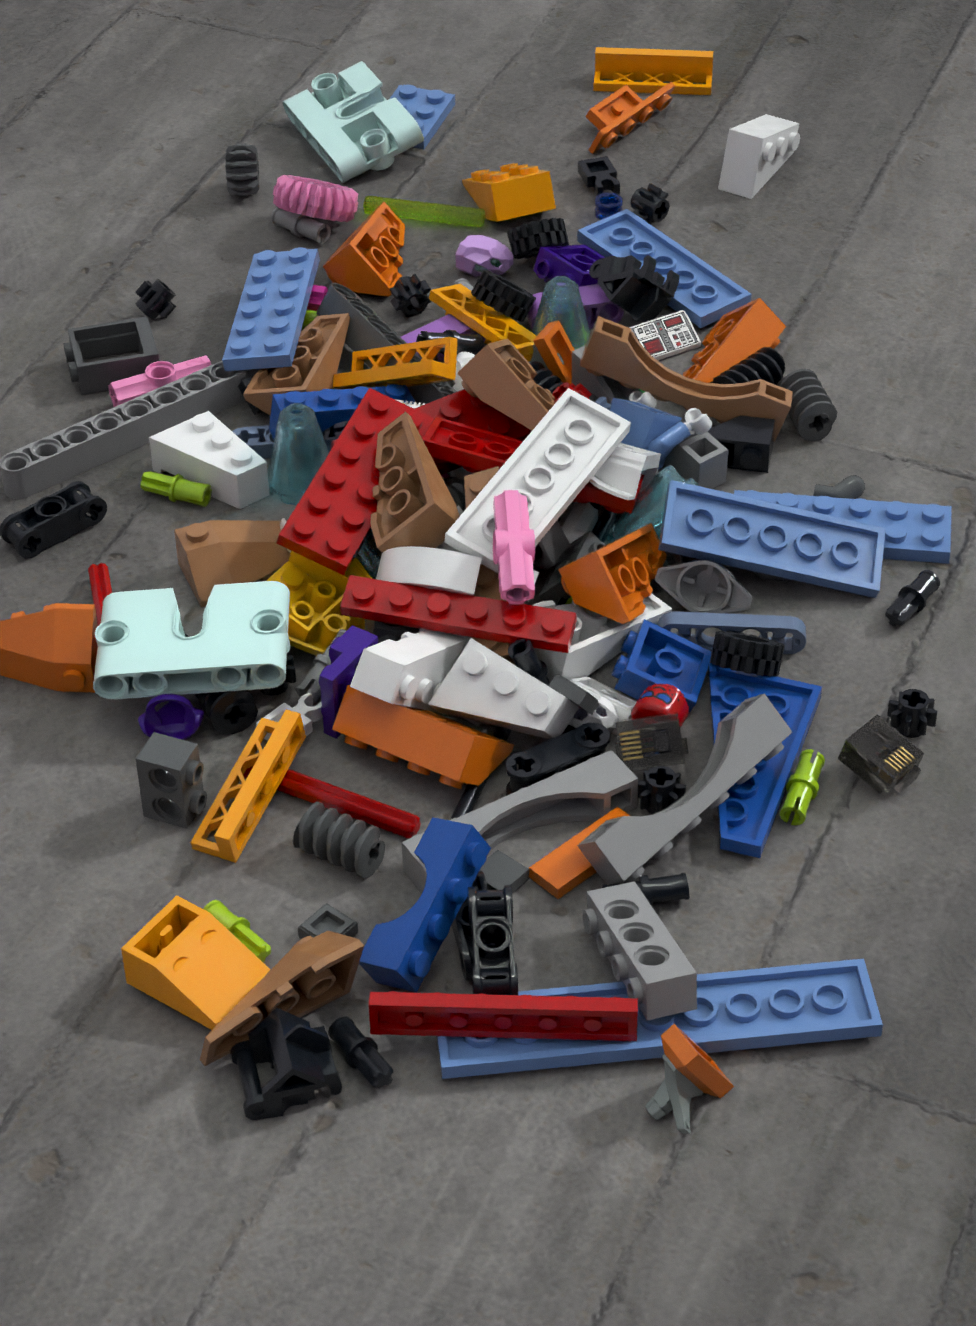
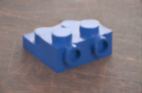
(660, 658)

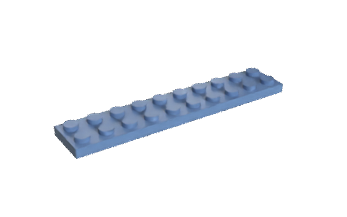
(731, 1014)

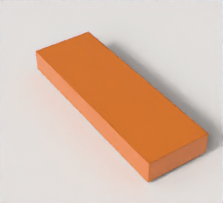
(567, 865)

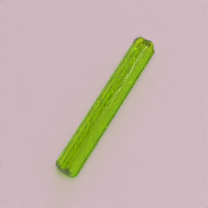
(428, 211)

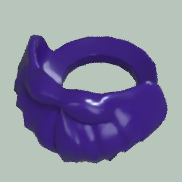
(174, 719)

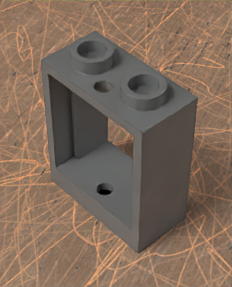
(109, 340)

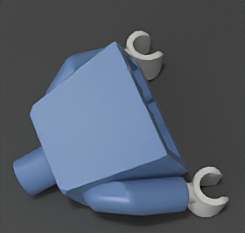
(654, 428)

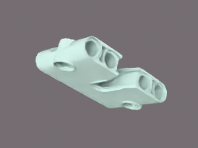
(352, 122)
(238, 648)

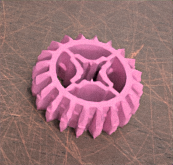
(315, 198)

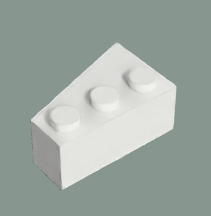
(756, 153)
(211, 455)
(407, 669)
(501, 694)

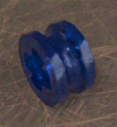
(607, 204)

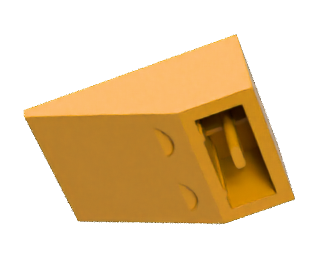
(511, 192)
(191, 963)

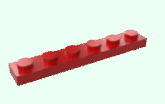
(458, 613)
(503, 1016)

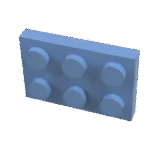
(426, 107)

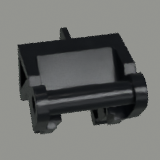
(635, 288)
(300, 1061)

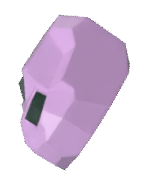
(482, 253)

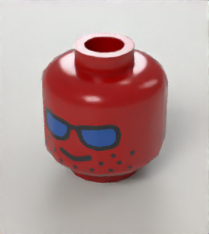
(661, 700)

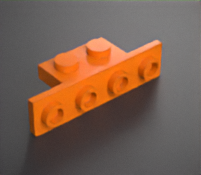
(622, 112)

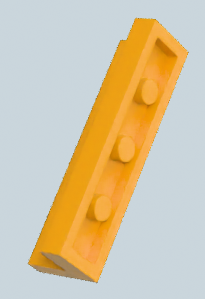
(653, 68)
(482, 318)
(403, 373)
(253, 793)

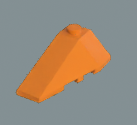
(370, 255)
(734, 339)
(616, 575)

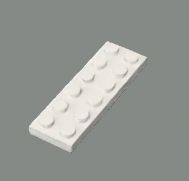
(546, 468)

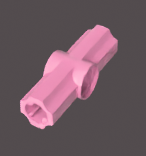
(155, 376)
(513, 547)

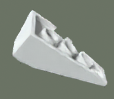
(594, 638)

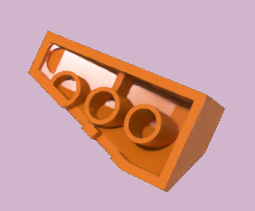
(51, 647)

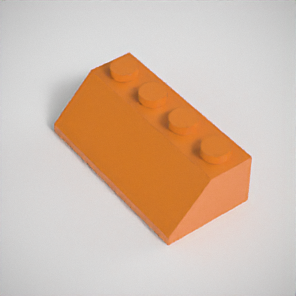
(421, 738)

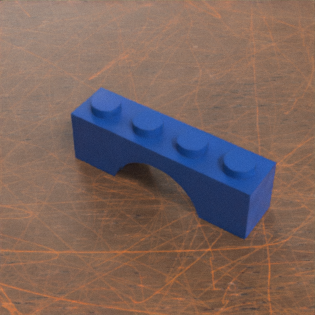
(332, 405)
(404, 948)

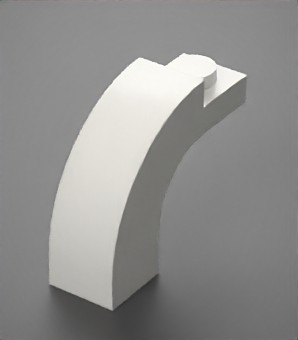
(430, 568)

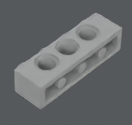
(640, 950)

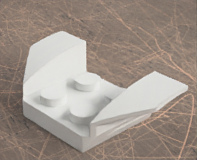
(623, 470)

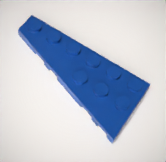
(753, 805)

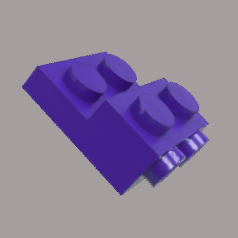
(567, 261)
(334, 678)

